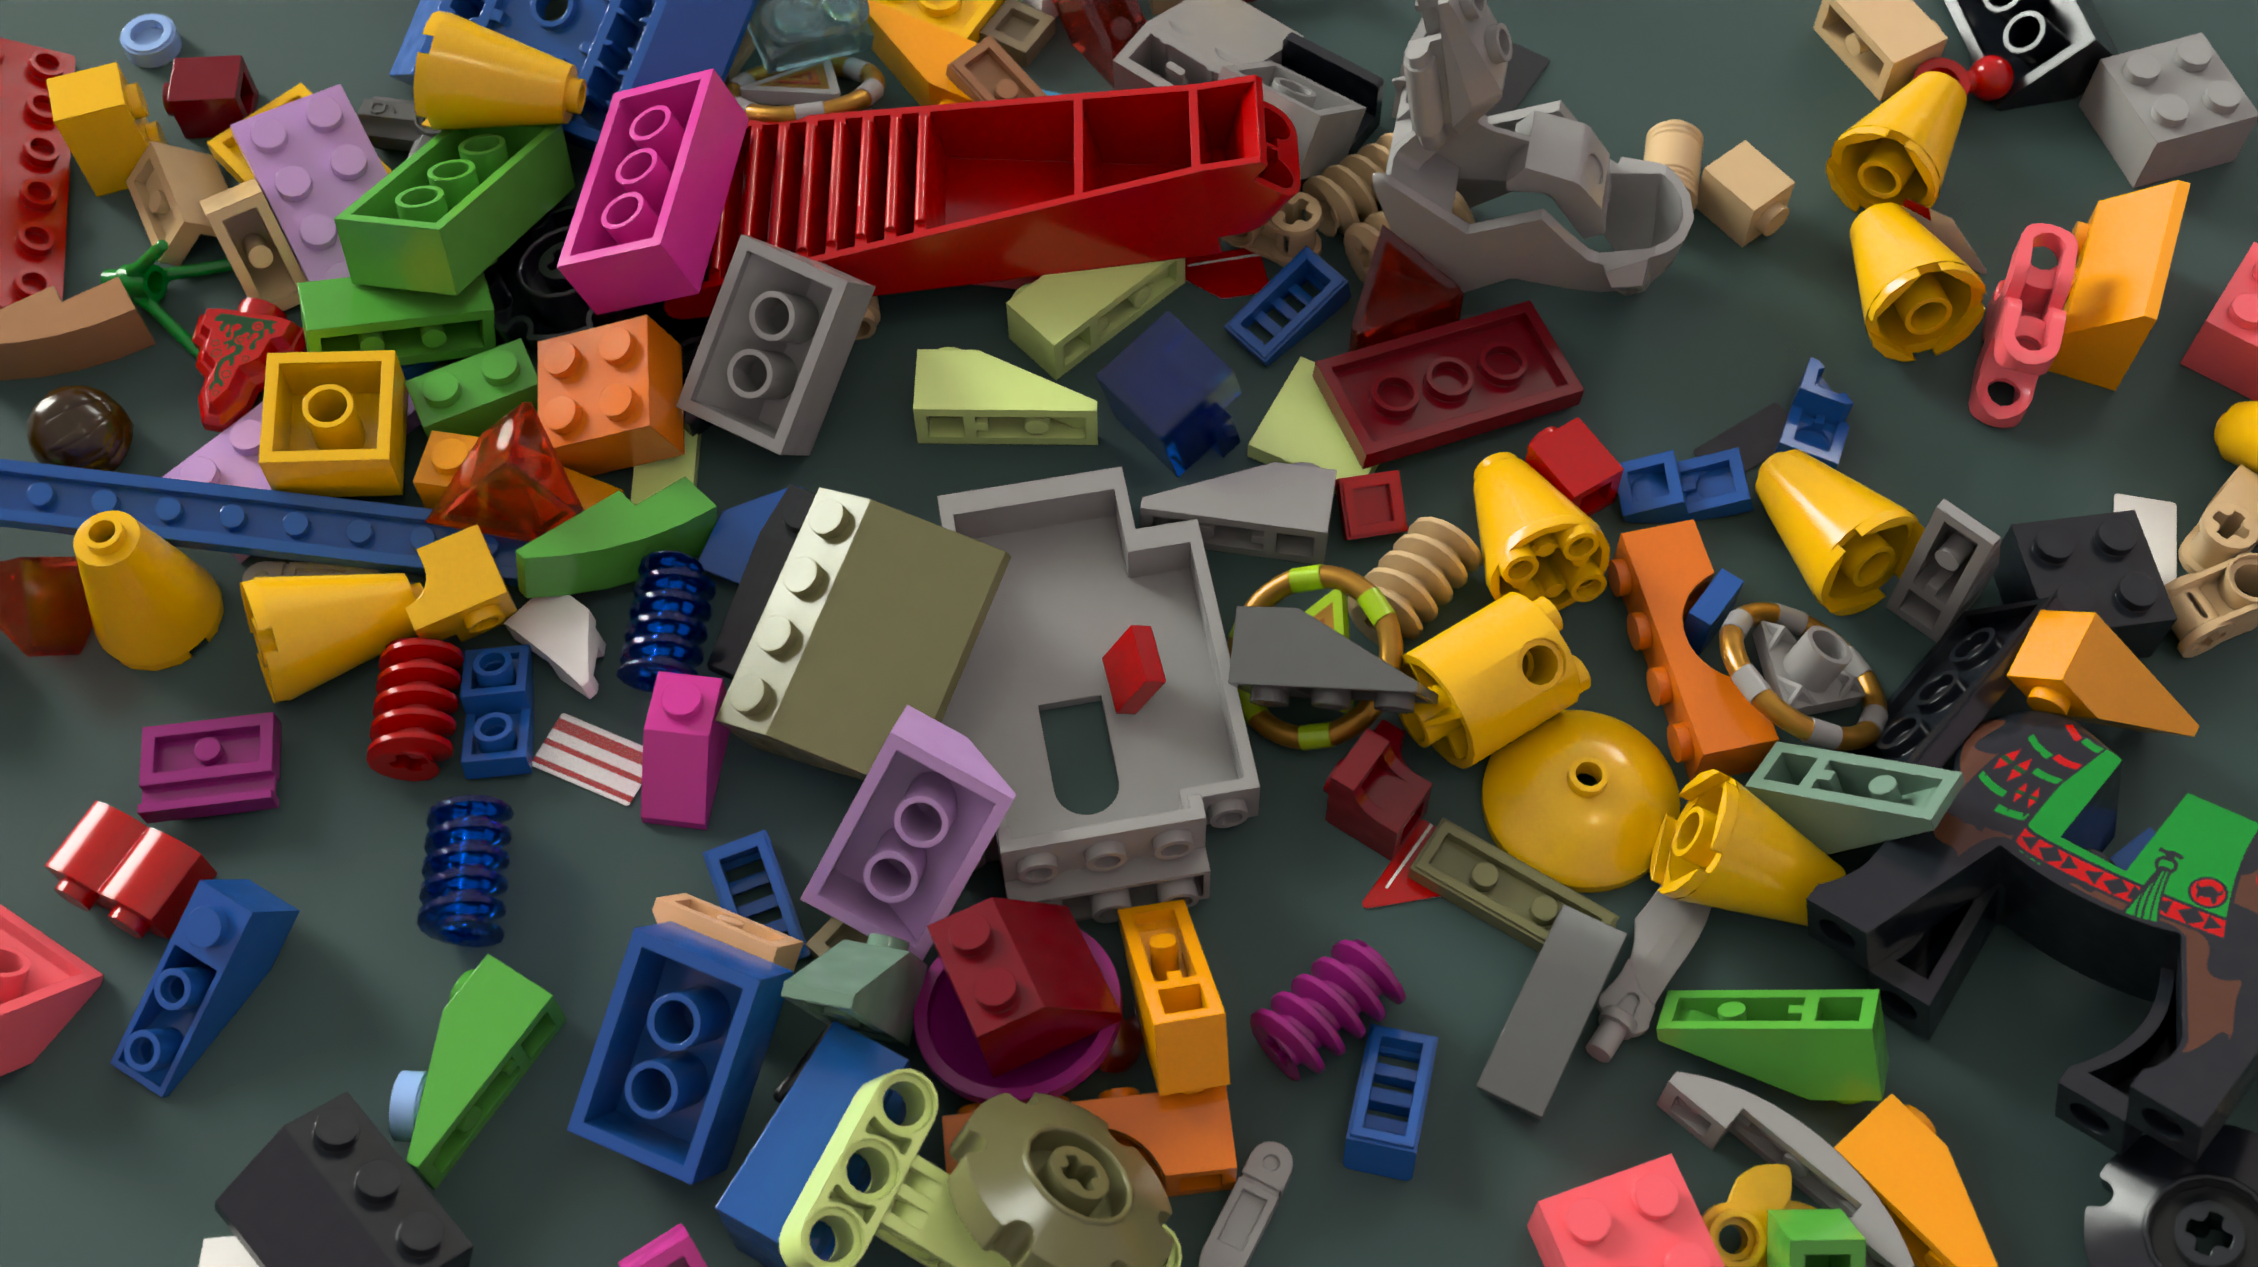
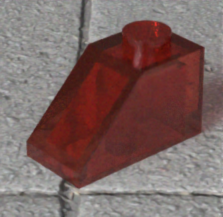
(1100, 29)

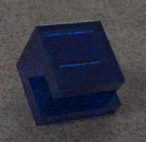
(1173, 394)

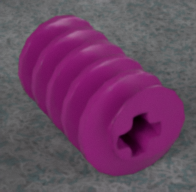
(1324, 1005)

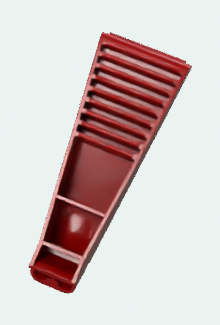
(1009, 185)

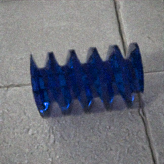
(666, 619)
(462, 871)

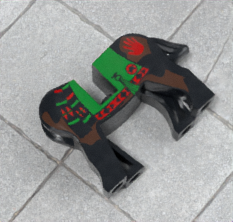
(2029, 855)

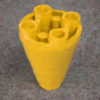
(1535, 536)

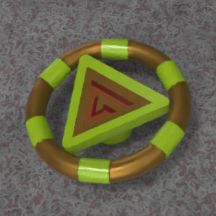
(1334, 613)

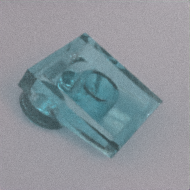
(808, 31)

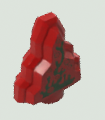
(234, 357)

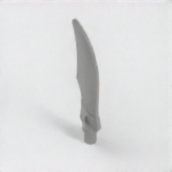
(1662, 940)

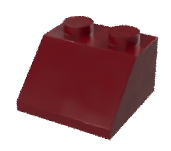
(1022, 979)

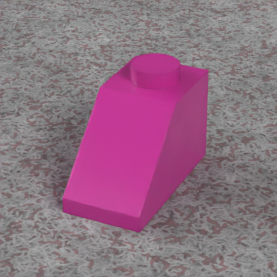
(682, 750)

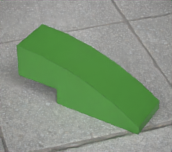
(611, 538)

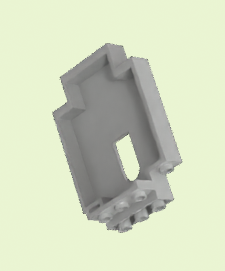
(1063, 602)

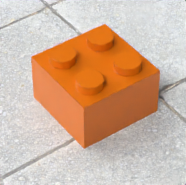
(612, 396)

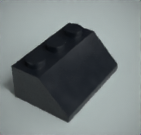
(2045, 41)
(338, 1198)

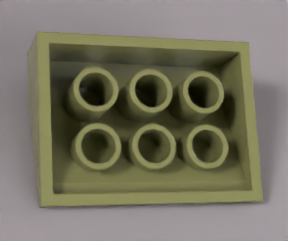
(858, 628)

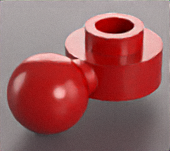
(1986, 79)

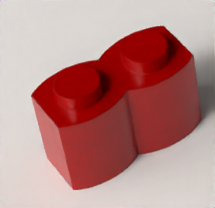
(128, 870)

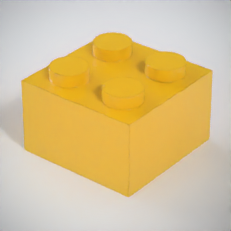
(334, 423)

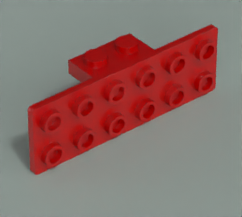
(31, 173)

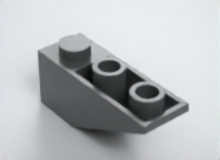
(1294, 655)

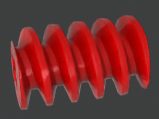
(414, 708)

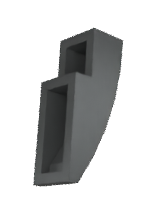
(1551, 1012)

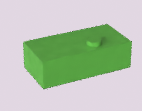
(454, 207)

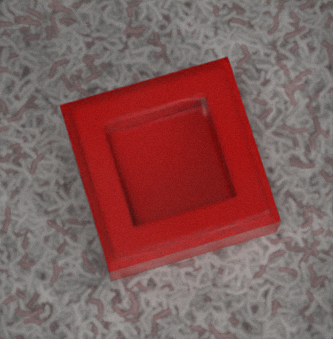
(1371, 505)
(1133, 669)

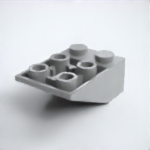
(1195, 42)

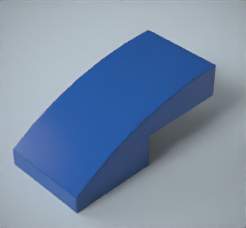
(1674, 491)

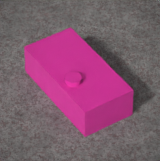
(654, 193)

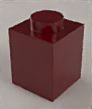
(209, 94)

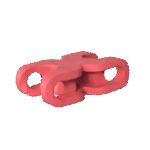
(2023, 325)

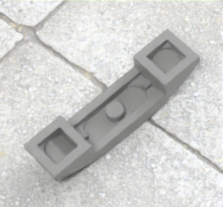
(1714, 1107)

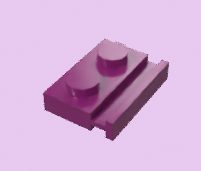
(210, 767)

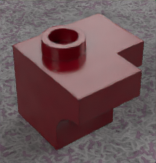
(1376, 793)

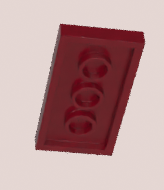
(1447, 384)

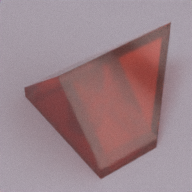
(1402, 295)
(509, 482)
(44, 605)

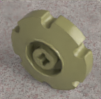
(1056, 1188)

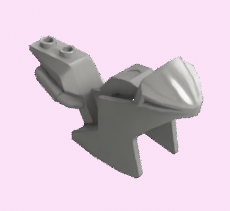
(1451, 145)

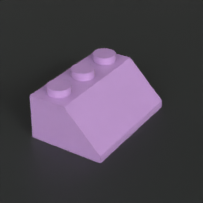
(911, 833)

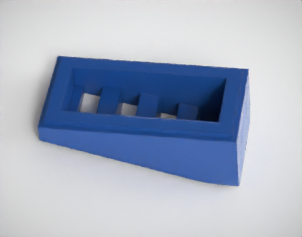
(1303, 268)
(743, 852)
(1381, 1143)

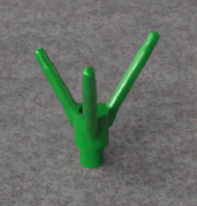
(149, 284)

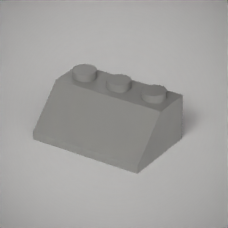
(775, 347)

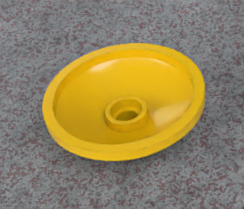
(1574, 831)

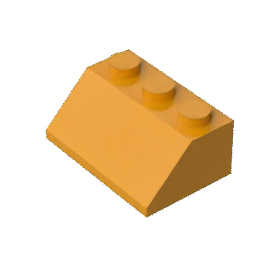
(2118, 282)

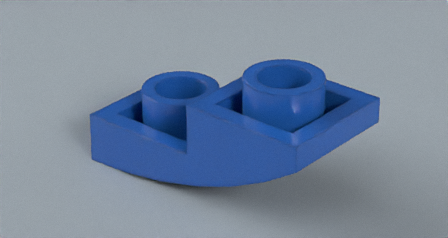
(498, 711)

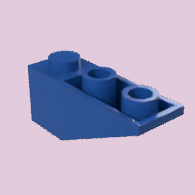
(203, 979)

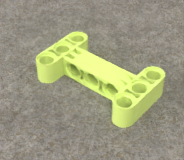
(906, 1196)

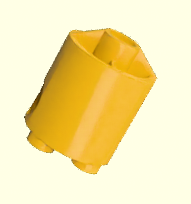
(1493, 679)

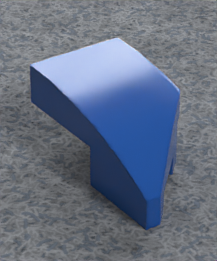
(1816, 418)
(736, 535)

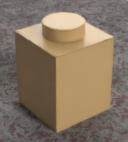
(1745, 194)

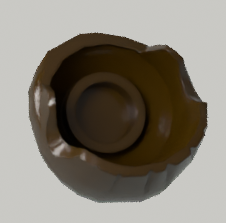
(79, 429)

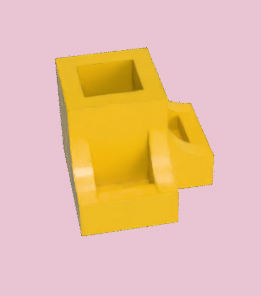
(461, 589)

